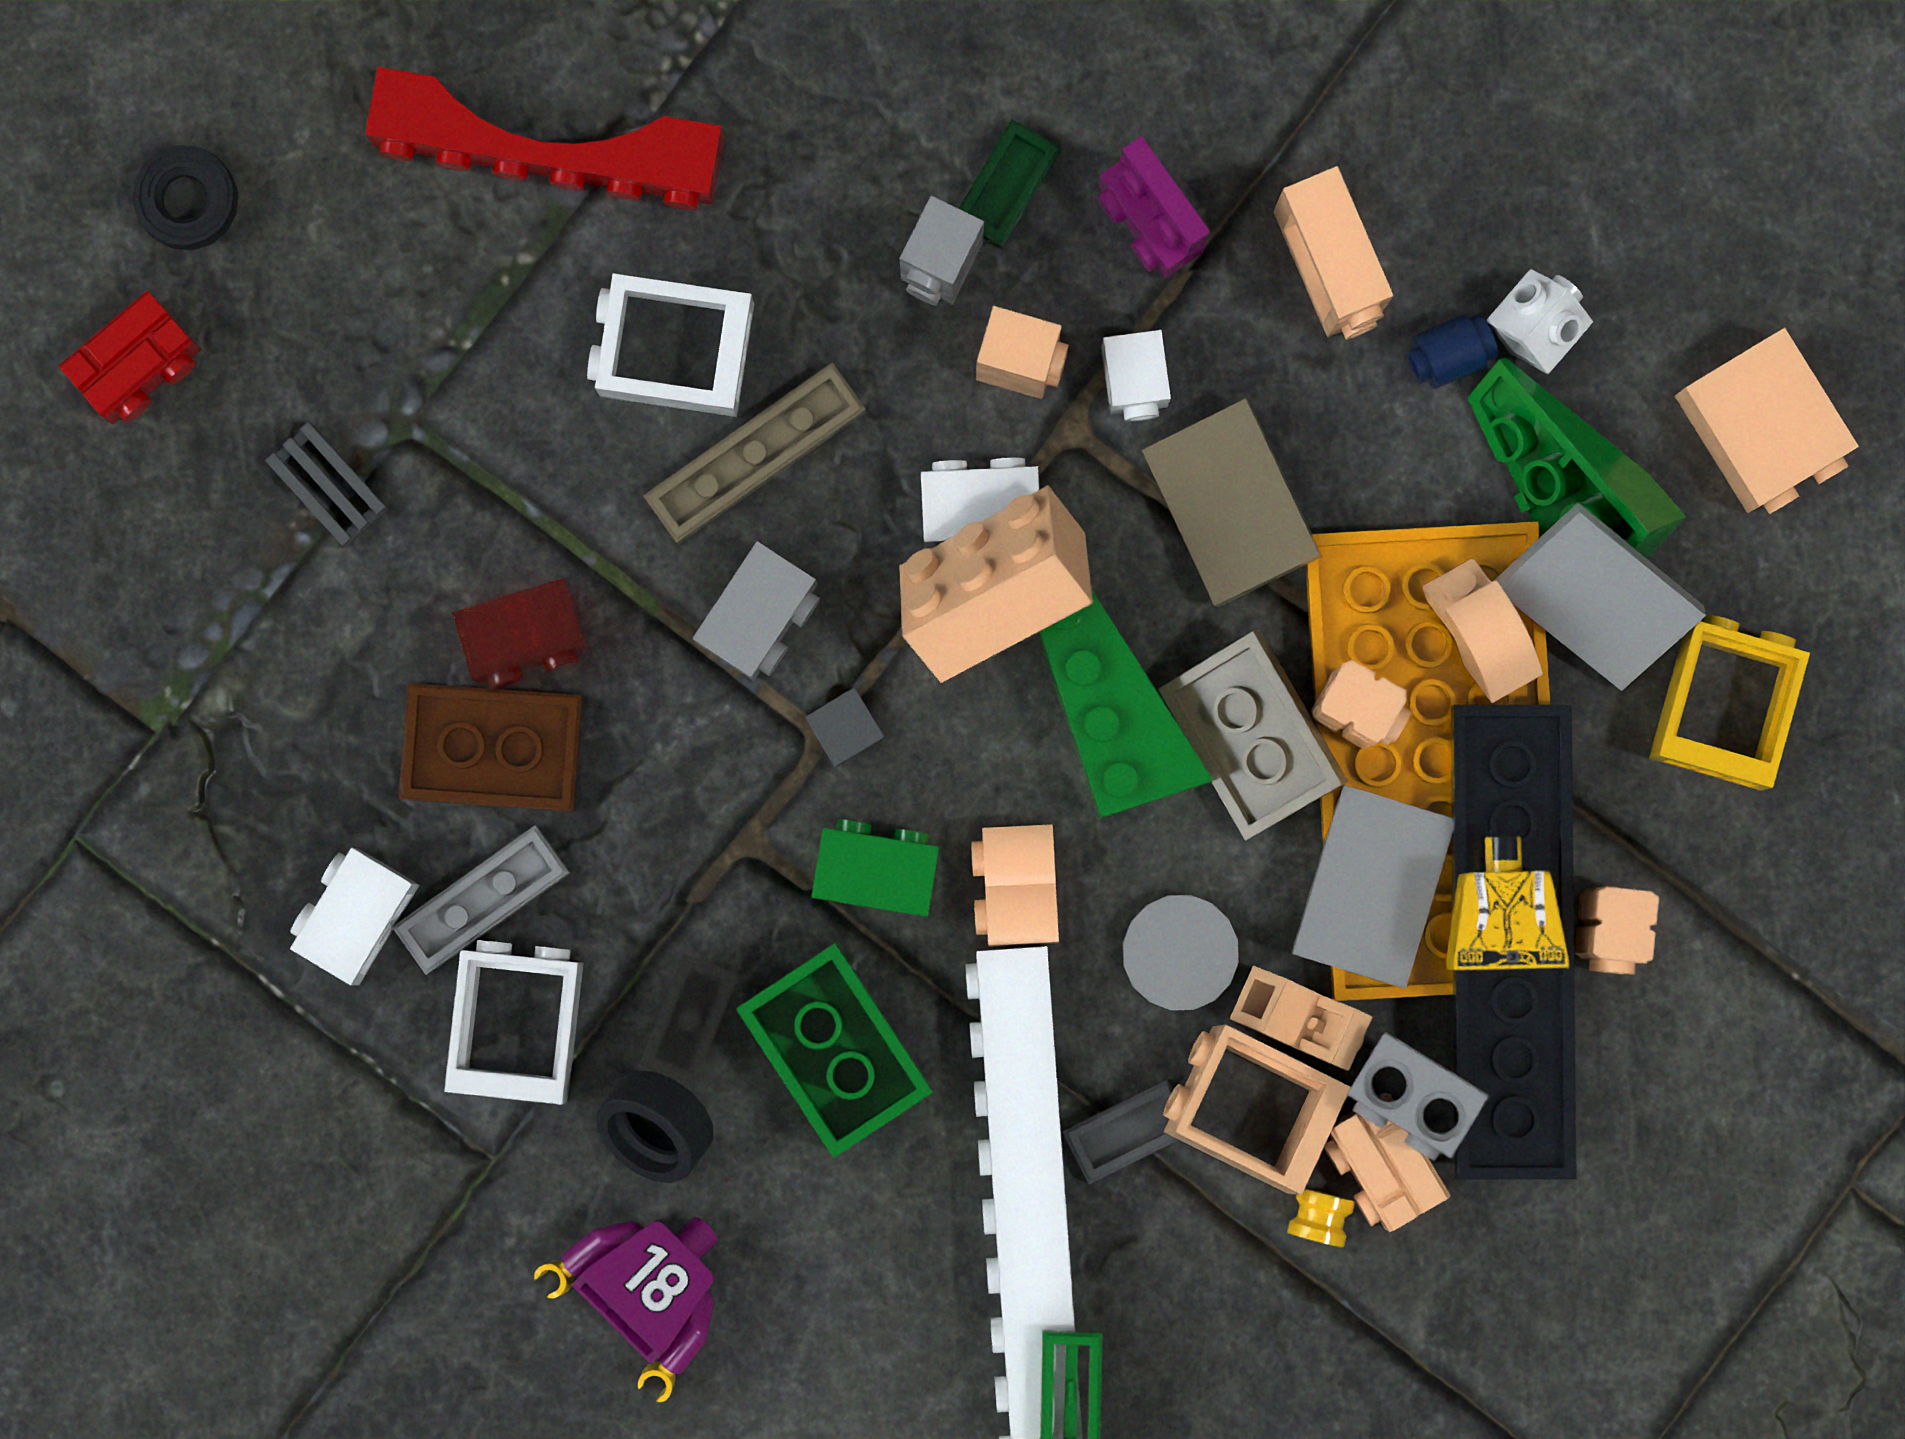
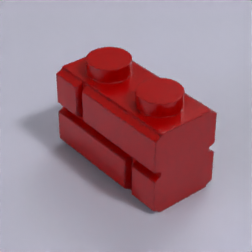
(131, 359)

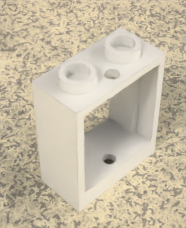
(731, 355)
(506, 1084)

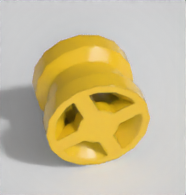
(1321, 1217)

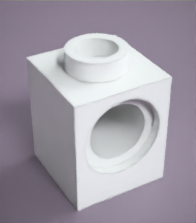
(1136, 375)

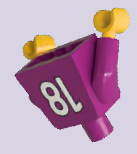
(646, 1289)

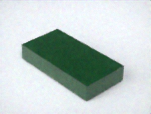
(1009, 181)

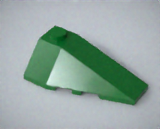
(1567, 462)

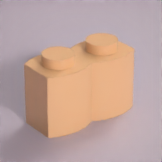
(1018, 885)

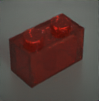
(521, 633)

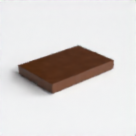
(491, 747)

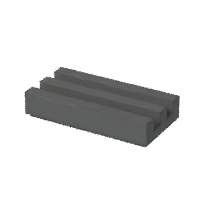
(294, 448)

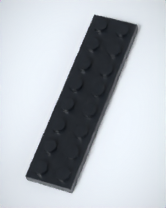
(1516, 1023)

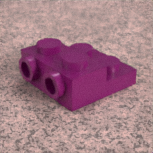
(1153, 209)

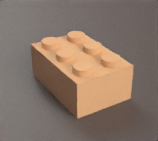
(994, 584)

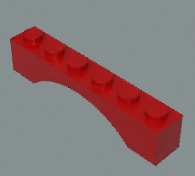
(663, 159)

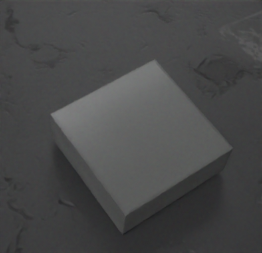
(844, 727)

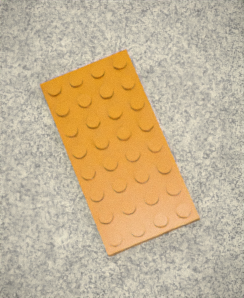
(1373, 611)

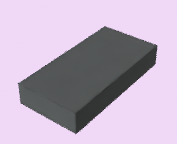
(1121, 1133)

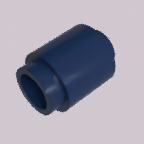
(1452, 350)

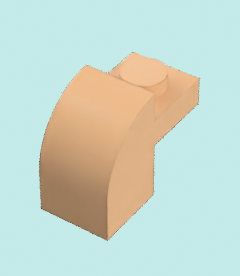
(1485, 629)
(1301, 1018)

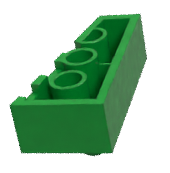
(1115, 716)

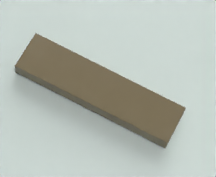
(755, 453)

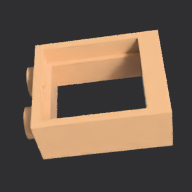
(1333, 254)
(1308, 1133)

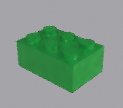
(834, 1050)

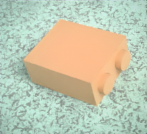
(1768, 423)

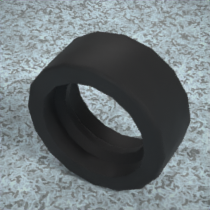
(669, 1107)

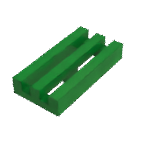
(1071, 1340)

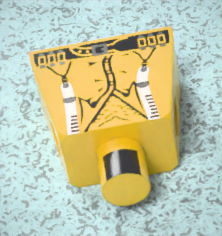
(1505, 915)

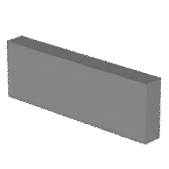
(481, 900)

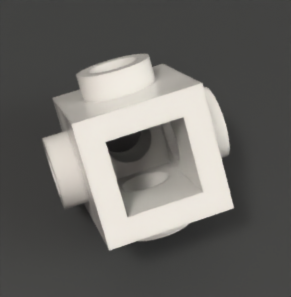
(1540, 320)

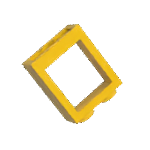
(1712, 761)

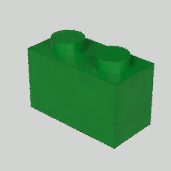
(875, 869)

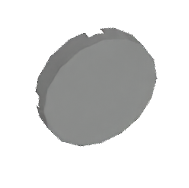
(1180, 952)

